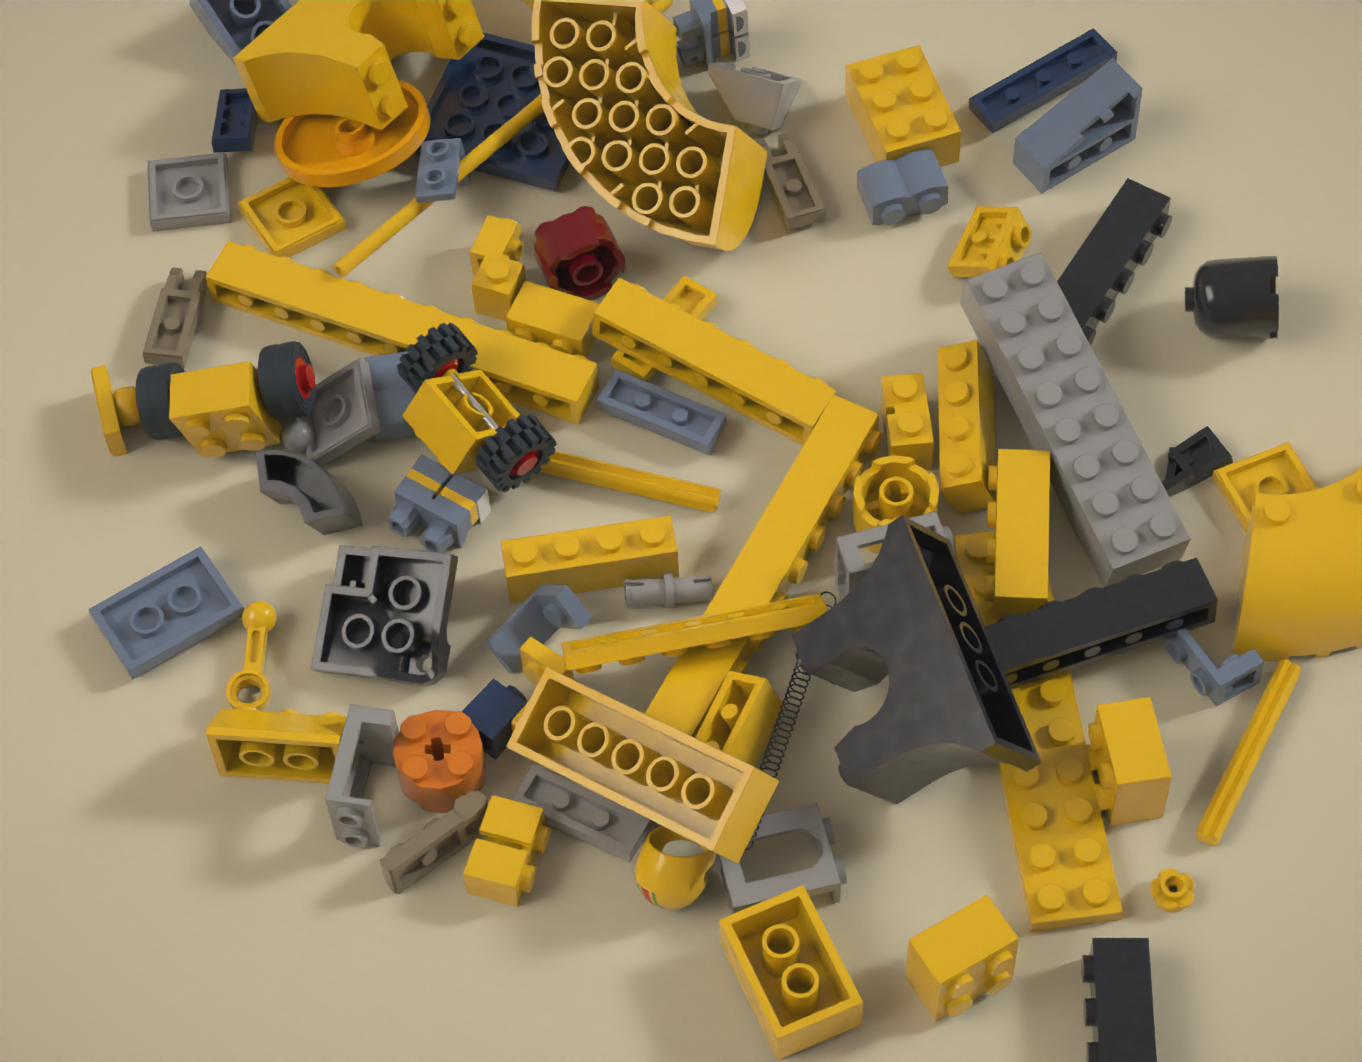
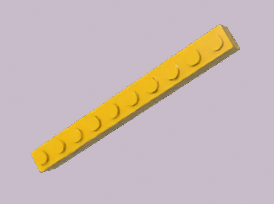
(388, 324)
(773, 555)

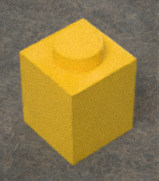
(497, 285)

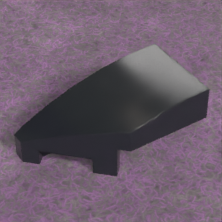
(1194, 461)

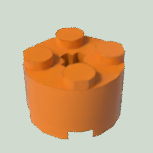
(439, 758)

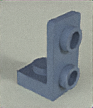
(439, 170)
(537, 617)
(1221, 683)

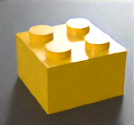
(1128, 761)
(962, 958)

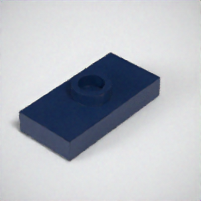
(234, 122)

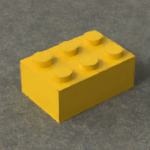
(901, 107)
(790, 972)

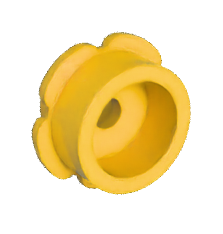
(1172, 901)

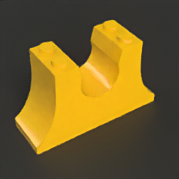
(339, 53)

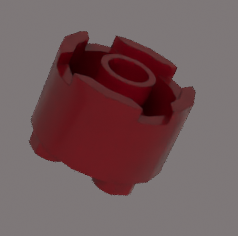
(579, 253)

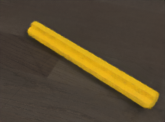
(633, 481)
(1248, 753)

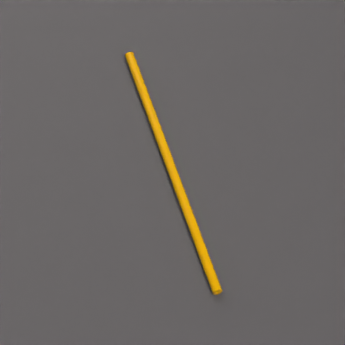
(467, 165)

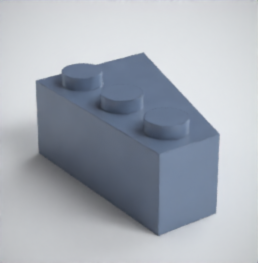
(1080, 128)

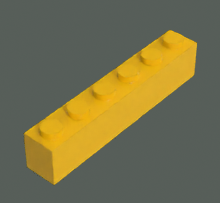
(711, 360)

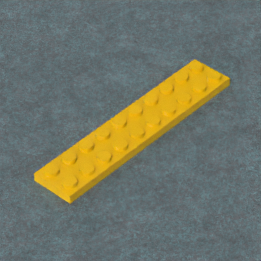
(1055, 805)

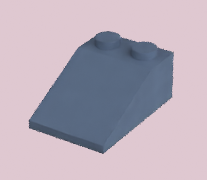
(237, 22)

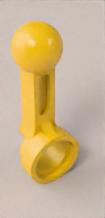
(259, 619)

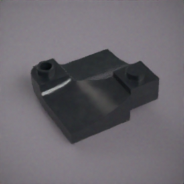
(386, 615)

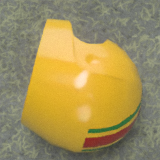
(669, 879)

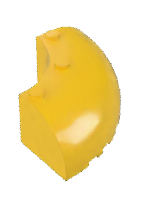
(630, 128)
(1302, 573)

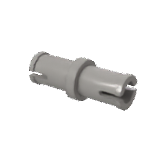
(668, 590)

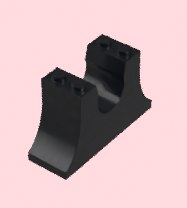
(946, 684)

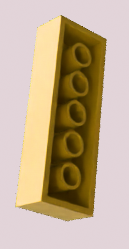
(643, 764)

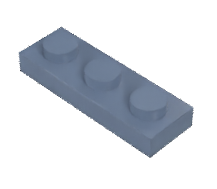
(661, 411)

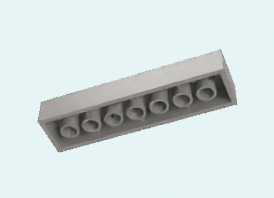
(1076, 416)

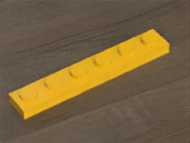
(677, 636)

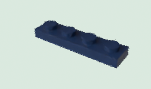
(1041, 80)

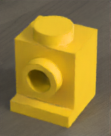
(497, 238)

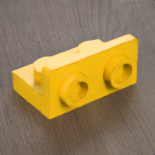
(990, 241)

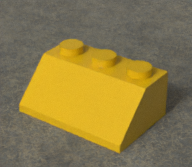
(275, 744)

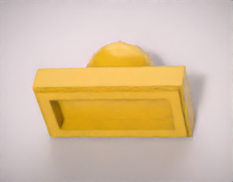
(114, 408)

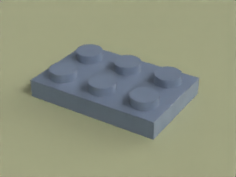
(166, 612)

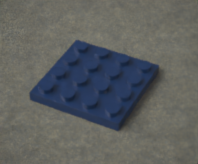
(485, 93)

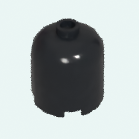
(1236, 298)

